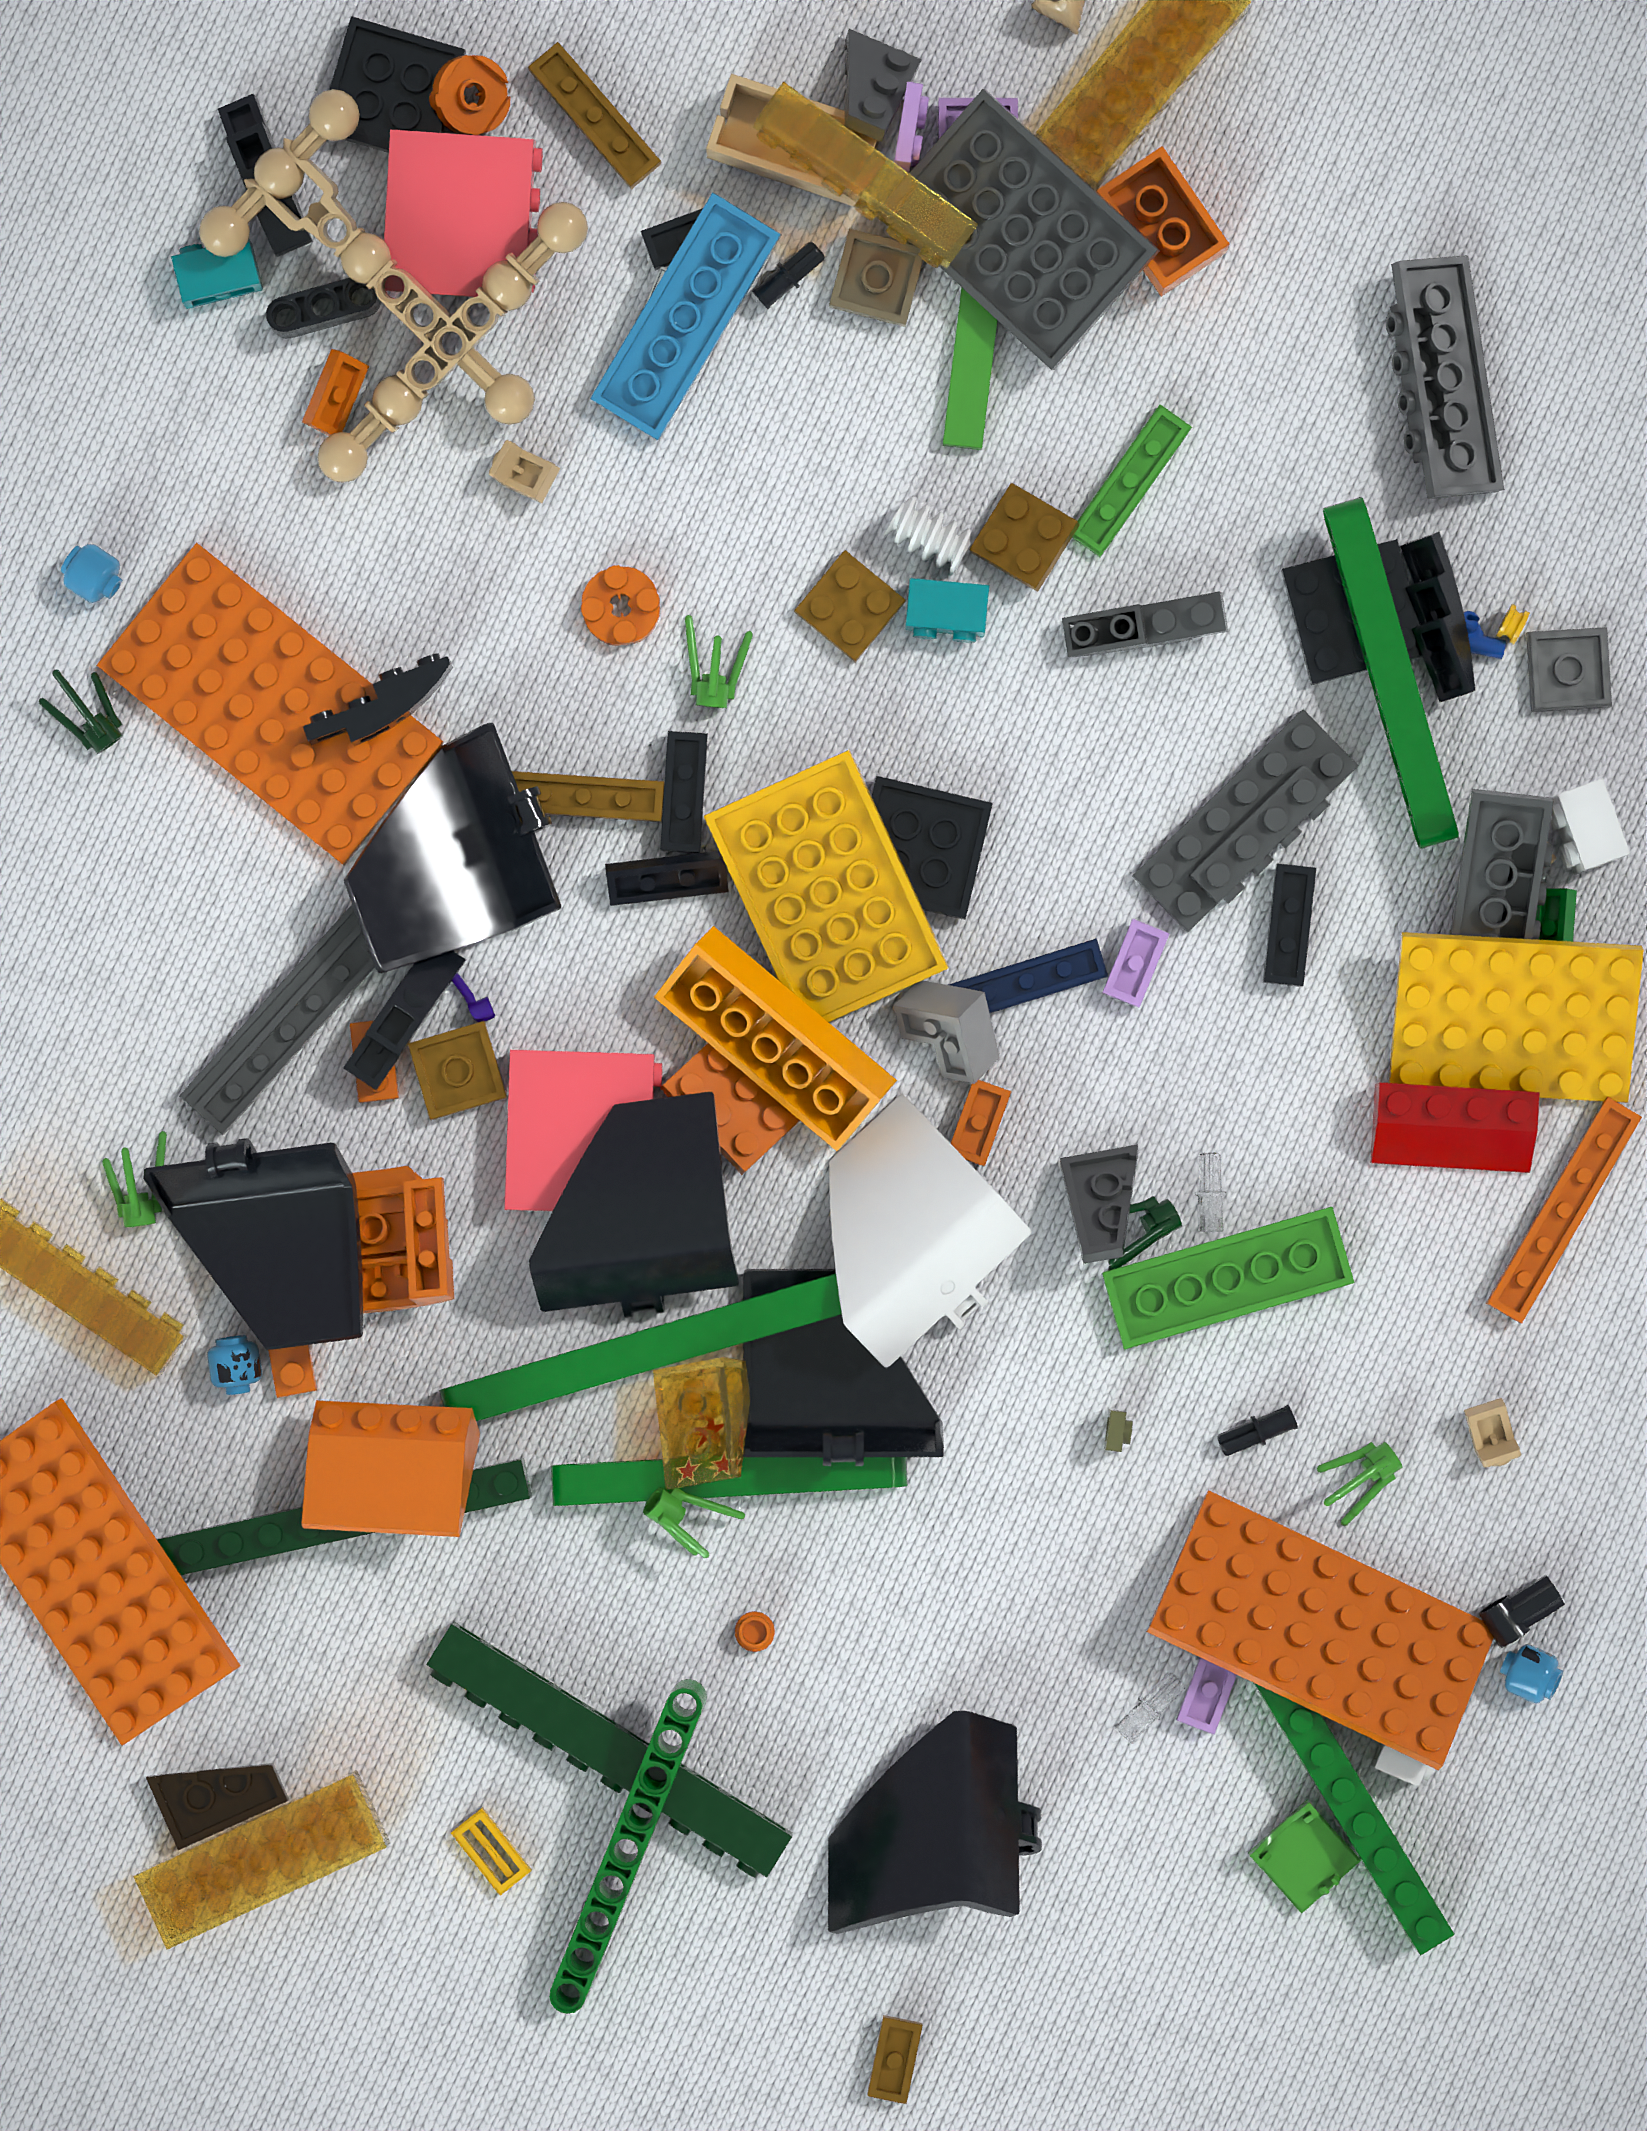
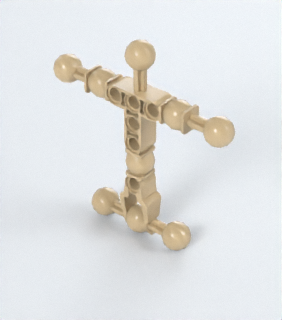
(368, 261)

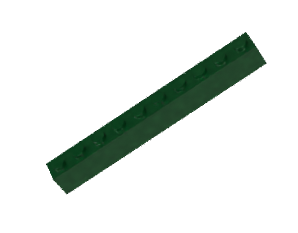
(284, 1532)
(605, 1747)

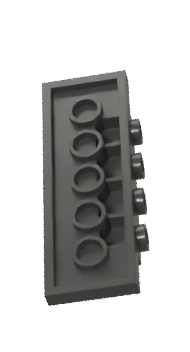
(1443, 377)
(1246, 822)
(1503, 865)

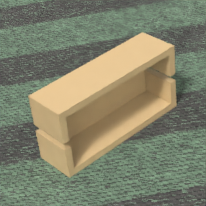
(740, 148)

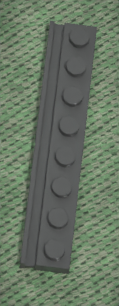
(282, 1025)

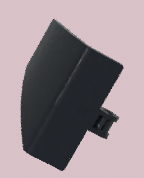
(453, 858)
(640, 1212)
(273, 1236)
(827, 1394)

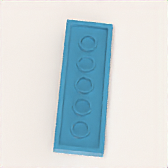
(685, 316)

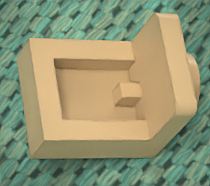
(523, 471)
(1492, 1433)

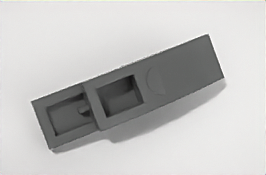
(1145, 625)

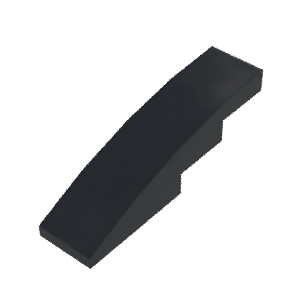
(1442, 625)

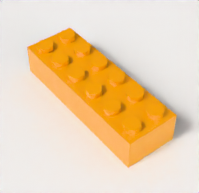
(775, 1038)

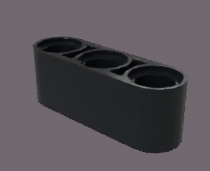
(303, 303)

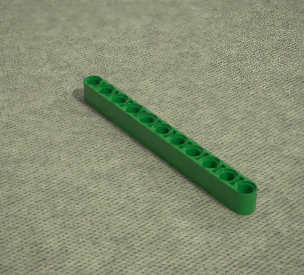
(647, 1349)

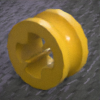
(1512, 624)

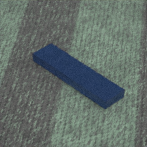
(1039, 976)

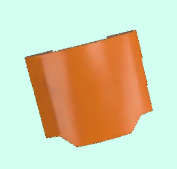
(403, 1240)

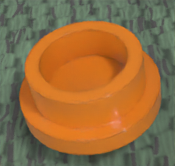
(754, 1631)

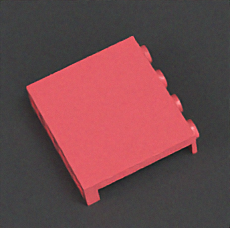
(458, 206)
(556, 1111)

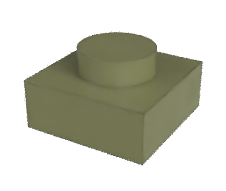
(1117, 1431)

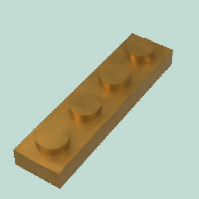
(594, 115)
(596, 796)

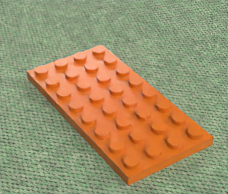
(243, 687)
(101, 1578)
(1322, 1630)

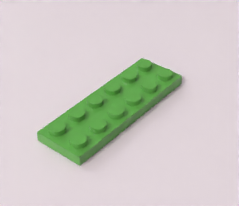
(1228, 1277)

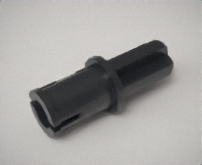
(789, 274)
(1257, 1431)

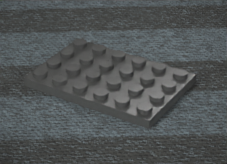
(1044, 242)

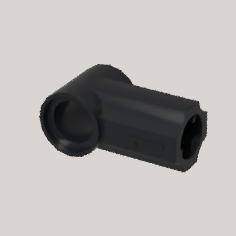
(1512, 1616)

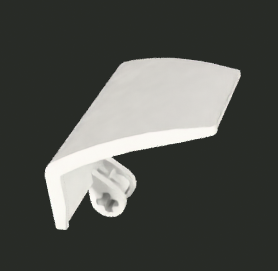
(912, 1231)

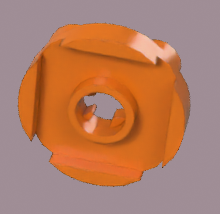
(449, 95)
(598, 609)

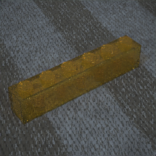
(864, 176)
(87, 1294)

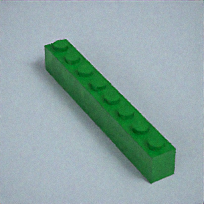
(1361, 1821)

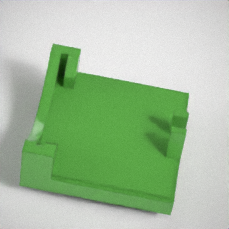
(1304, 1856)

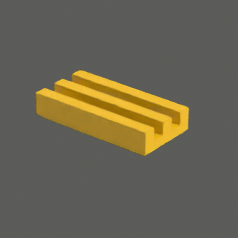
(512, 1878)

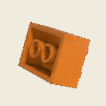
(1168, 214)

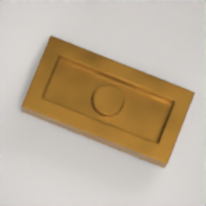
(894, 2059)

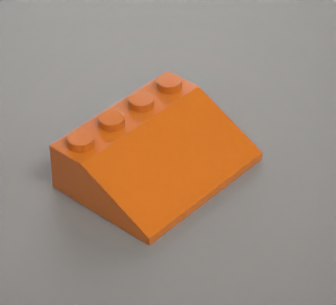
(389, 1468)

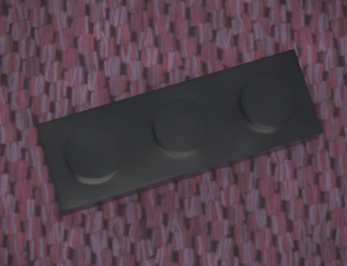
(684, 792)
(666, 878)
(1289, 925)

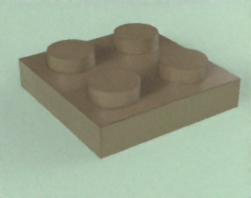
(876, 278)

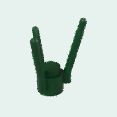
(100, 731)
(1158, 1222)

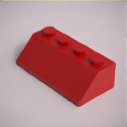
(1454, 1127)

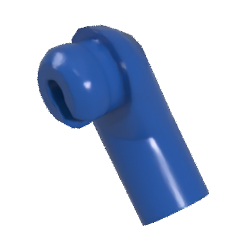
(1479, 642)

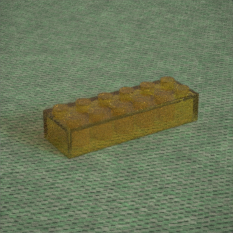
(1136, 82)
(261, 1859)

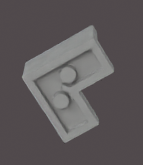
(956, 1025)

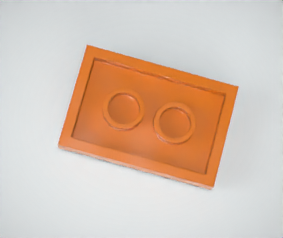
(746, 1114)

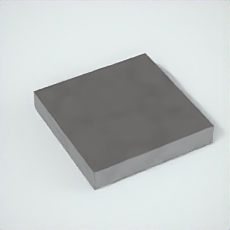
(1569, 669)

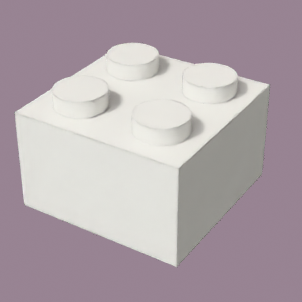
(1587, 827)

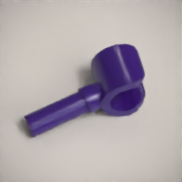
(481, 1009)

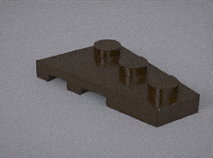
(214, 1799)

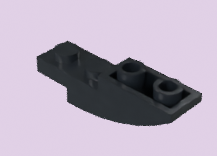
(248, 139)
(398, 698)
(402, 1017)

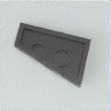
(875, 83)
(1100, 1199)

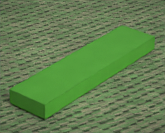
(970, 375)
(1130, 480)

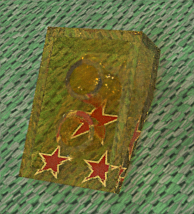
(702, 1420)

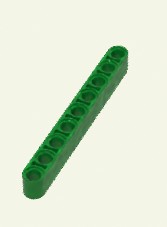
(1390, 672)
(759, 1476)
(619, 1863)

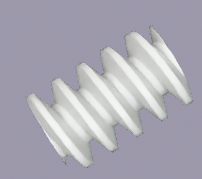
(929, 534)

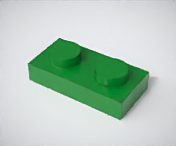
(1557, 915)

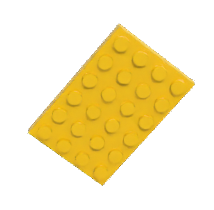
(826, 888)
(1516, 1015)

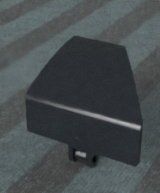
(935, 1830)

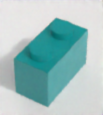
(214, 278)
(947, 609)

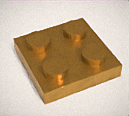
(1024, 537)
(850, 606)
(457, 1070)

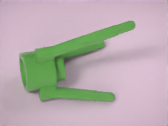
(713, 688)
(137, 1207)
(1379, 1464)
(667, 1511)

